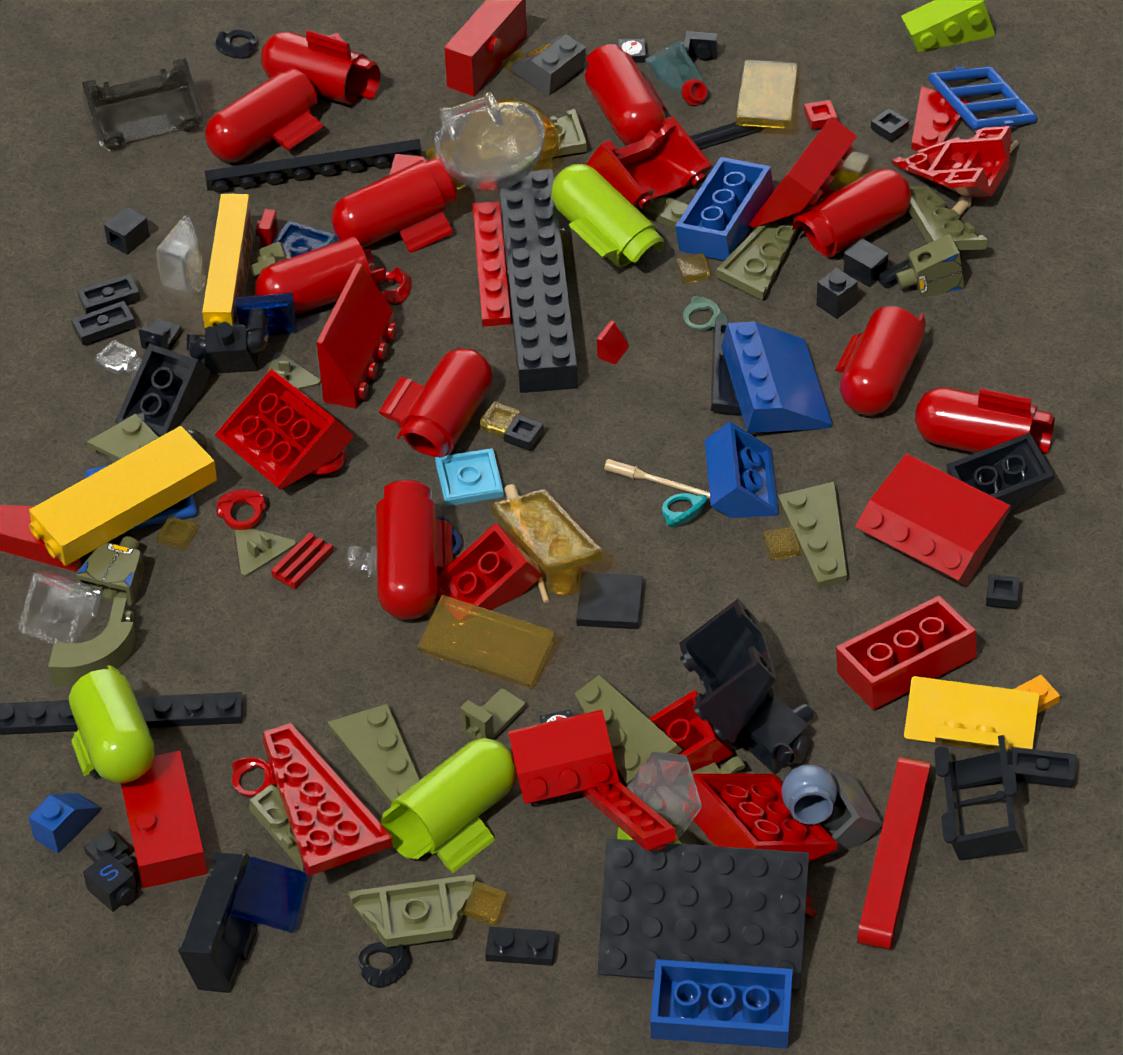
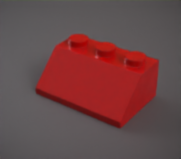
(563, 756)

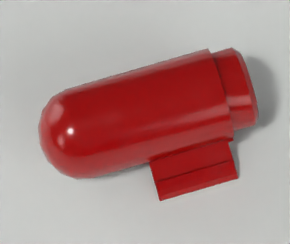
(326, 62)
(624, 94)
(267, 113)
(403, 202)
(854, 211)
(317, 275)
(880, 359)
(439, 412)
(980, 420)
(410, 549)

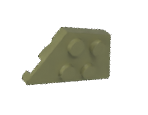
(414, 910)

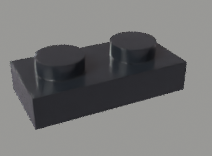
(108, 293)
(103, 323)
(1044, 766)
(520, 946)

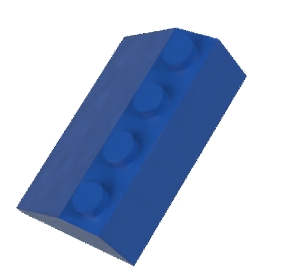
(773, 379)

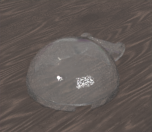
(489, 143)

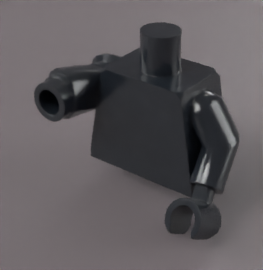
(231, 347)
(777, 733)

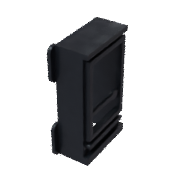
(972, 773)
(214, 937)

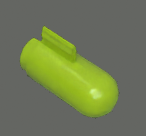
(603, 215)
(110, 727)
(445, 805)

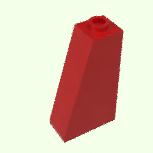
(19, 541)

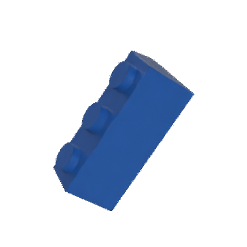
(740, 474)

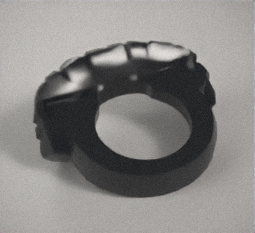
(236, 51)
(384, 977)

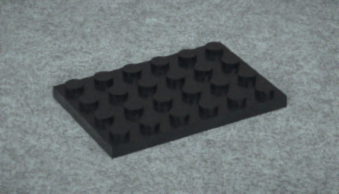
(701, 907)

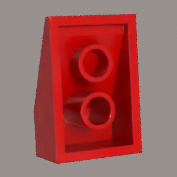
(489, 571)
(691, 733)

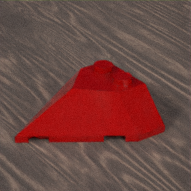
(967, 165)

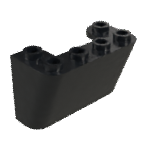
(732, 666)

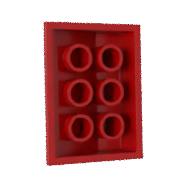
(809, 173)
(354, 340)
(283, 432)
(934, 519)
(750, 813)

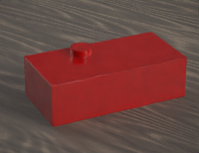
(483, 43)
(916, 643)
(164, 823)

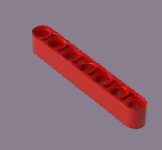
(894, 853)

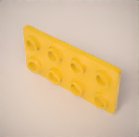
(969, 714)

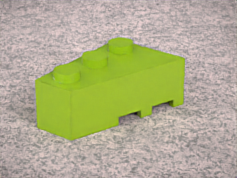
(947, 23)

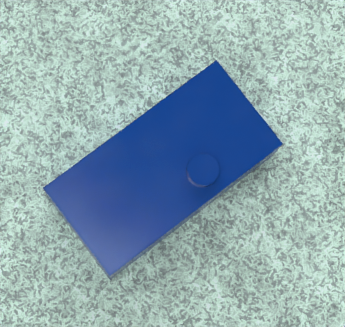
(724, 208)
(721, 1003)

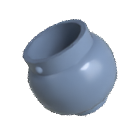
(809, 793)

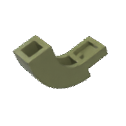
(111, 647)

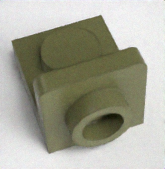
(268, 256)

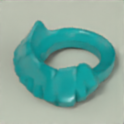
(676, 519)

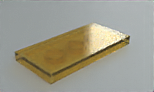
(767, 94)
(546, 531)
(487, 641)

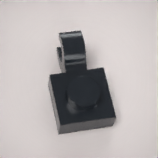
(112, 844)

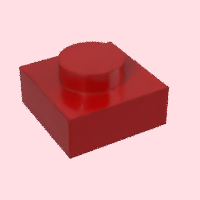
(819, 113)
(267, 227)

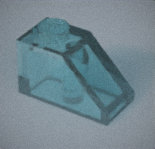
(673, 66)

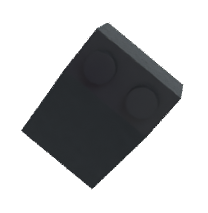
(164, 389)
(1005, 471)

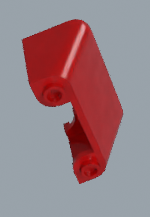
(653, 165)

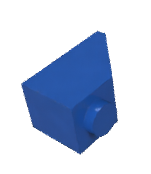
(61, 819)

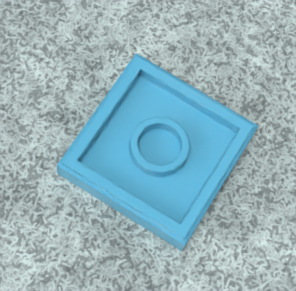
(469, 477)

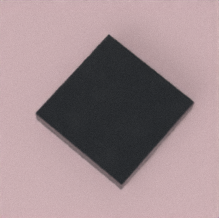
(609, 600)

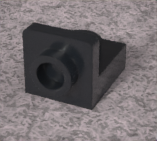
(701, 45)
(160, 334)

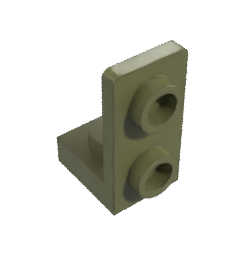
(491, 718)

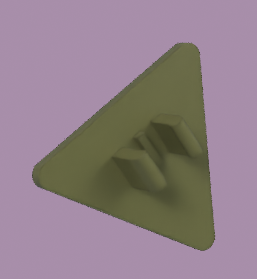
(293, 372)
(259, 548)

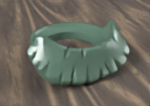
(702, 303)

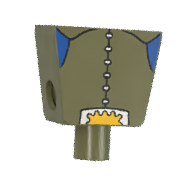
(933, 268)
(115, 570)

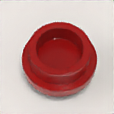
(694, 92)

